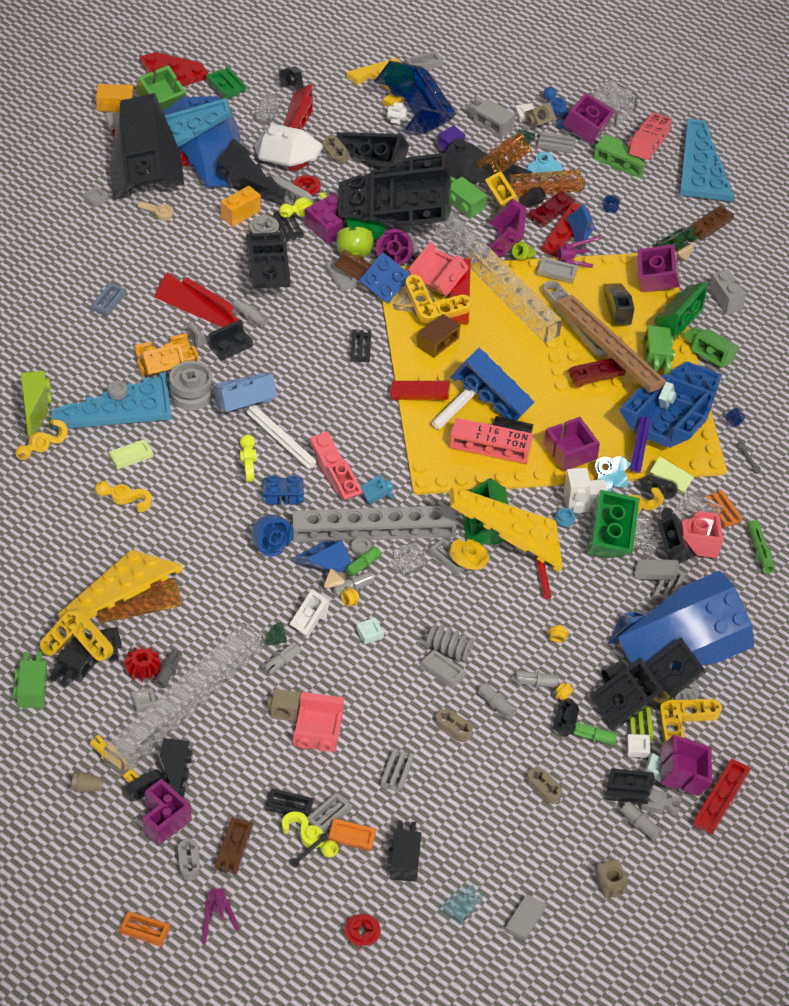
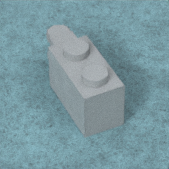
(491, 116)

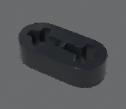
(660, 481)
(566, 717)
(136, 789)

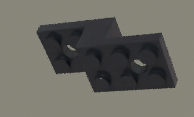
(268, 260)
(647, 683)

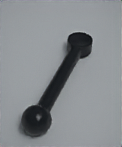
(295, 862)

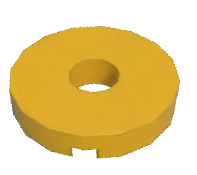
(469, 554)

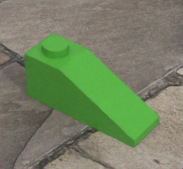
(616, 154)

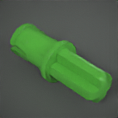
(363, 561)
(595, 733)

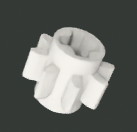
(397, 113)

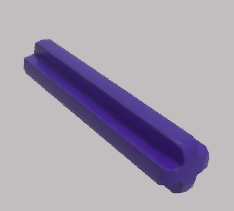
(640, 444)

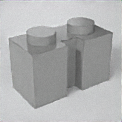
(726, 292)

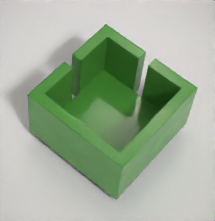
(163, 84)

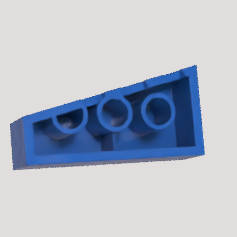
(493, 385)

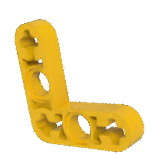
(434, 307)
(77, 629)
(680, 715)

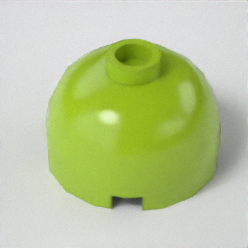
(355, 241)

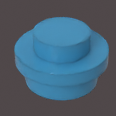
(565, 517)

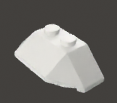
(286, 146)

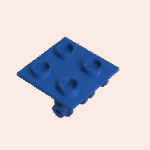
(385, 278)
(287, 486)

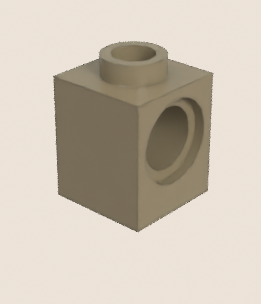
(546, 113)
(284, 705)
(611, 871)

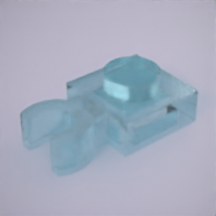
(461, 906)

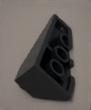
(241, 171)

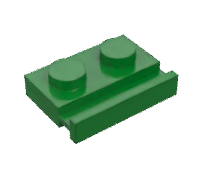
(226, 83)

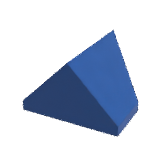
(581, 224)
(624, 622)

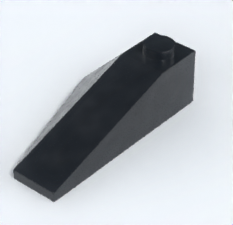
(375, 147)
(463, 159)

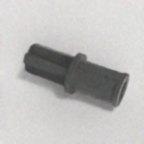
(167, 669)

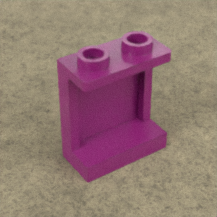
(510, 226)

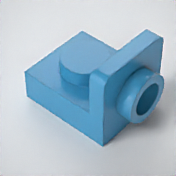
(377, 489)

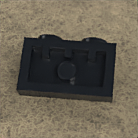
(229, 340)

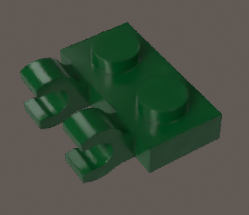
(678, 237)

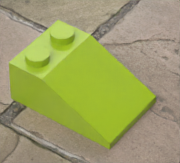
(35, 399)

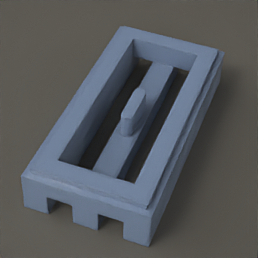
(111, 301)

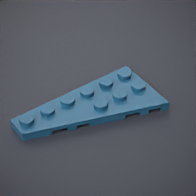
(196, 120)
(702, 168)
(143, 403)

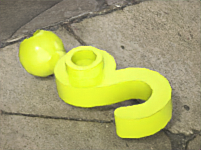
(299, 206)
(248, 456)
(309, 834)

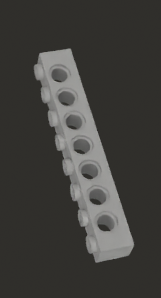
(374, 523)

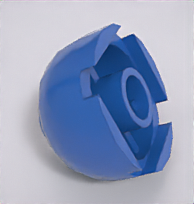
(271, 534)

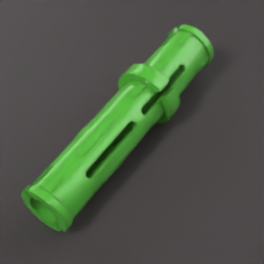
(763, 553)

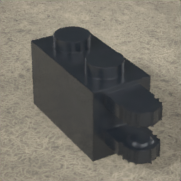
(672, 537)
(74, 662)
(405, 853)

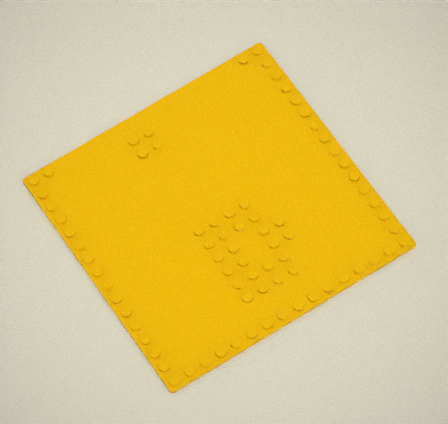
(542, 374)

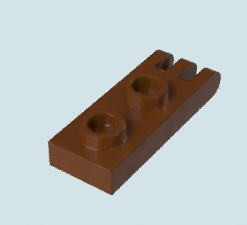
(712, 222)
(234, 845)

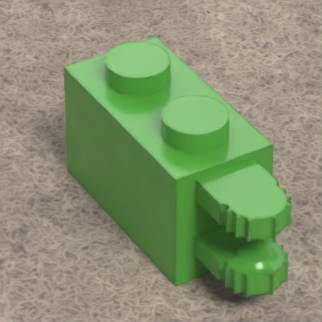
(467, 197)
(712, 346)
(658, 348)
(31, 682)

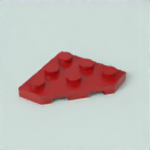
(185, 70)

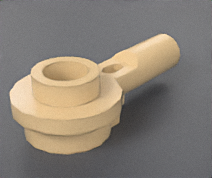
(163, 212)

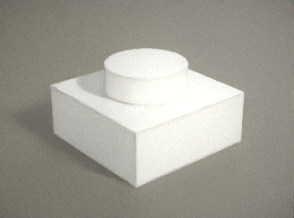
(521, 109)
(638, 745)

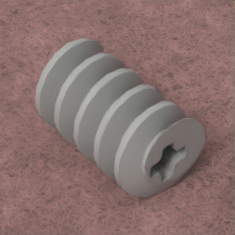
(450, 643)

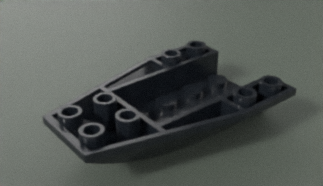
(143, 148)

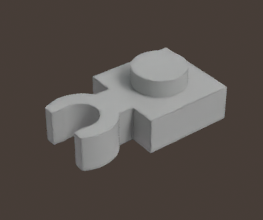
(659, 802)

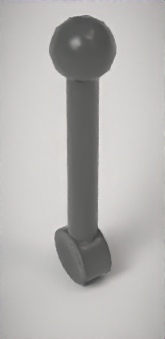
(756, 469)

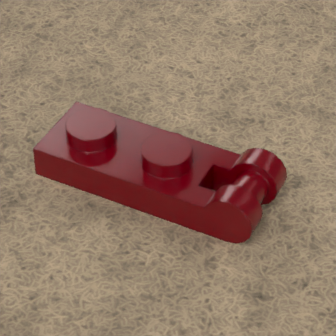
(551, 209)
(595, 372)

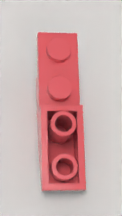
(334, 467)

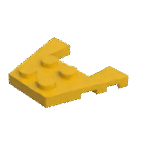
(372, 71)

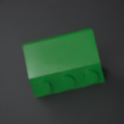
(683, 309)
(613, 525)
(473, 527)

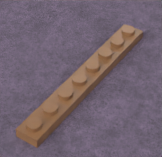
(611, 343)

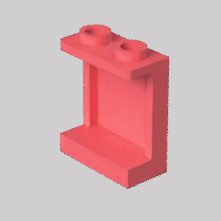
(438, 269)
(318, 722)

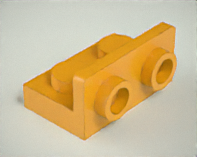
(163, 358)

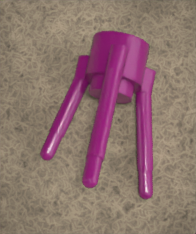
(568, 253)
(217, 903)

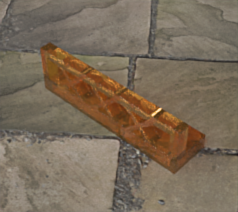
(506, 148)
(551, 186)
(157, 598)

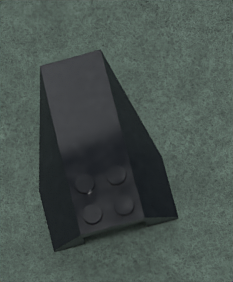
(400, 194)

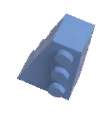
(244, 391)

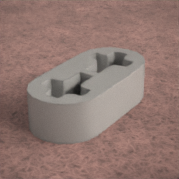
(193, 859)

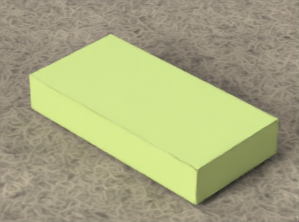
(131, 454)
(667, 470)

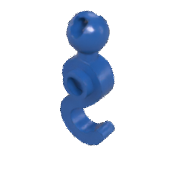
(558, 105)

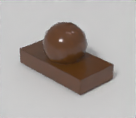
(352, 264)

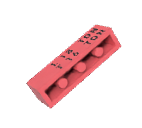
(650, 136)
(491, 440)

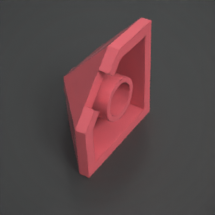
(703, 533)

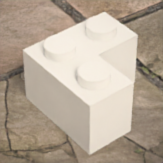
(580, 491)

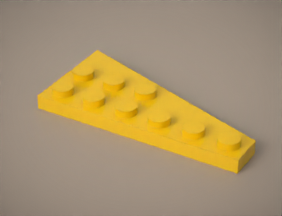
(514, 524)
(122, 581)

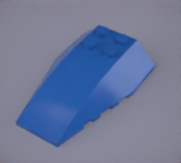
(209, 146)
(684, 417)
(703, 614)

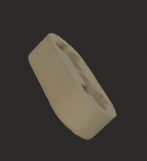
(333, 151)
(454, 725)
(541, 787)

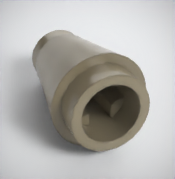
(86, 782)

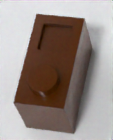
(438, 335)

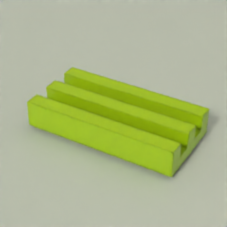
(641, 724)

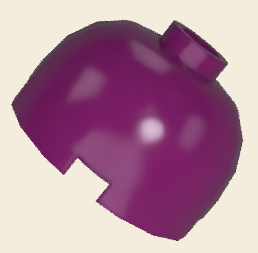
(396, 245)

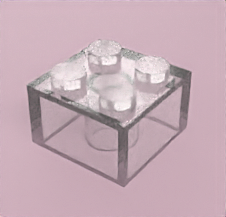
(618, 99)

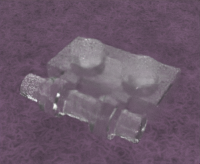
(644, 528)

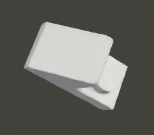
(312, 609)

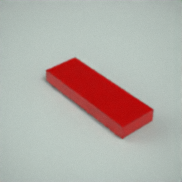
(420, 390)

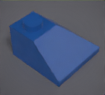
(325, 556)

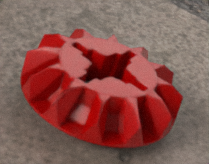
(308, 181)
(354, 925)

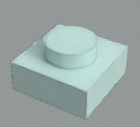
(667, 395)
(370, 630)
(654, 765)

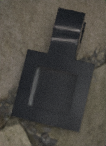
(113, 637)

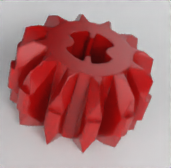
(142, 663)

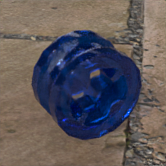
(608, 200)
(735, 417)

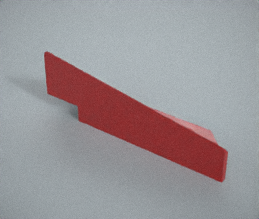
(300, 108)
(195, 300)

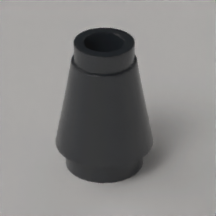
(533, 197)

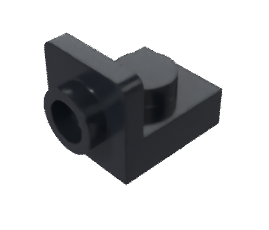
(291, 76)

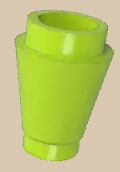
(523, 251)

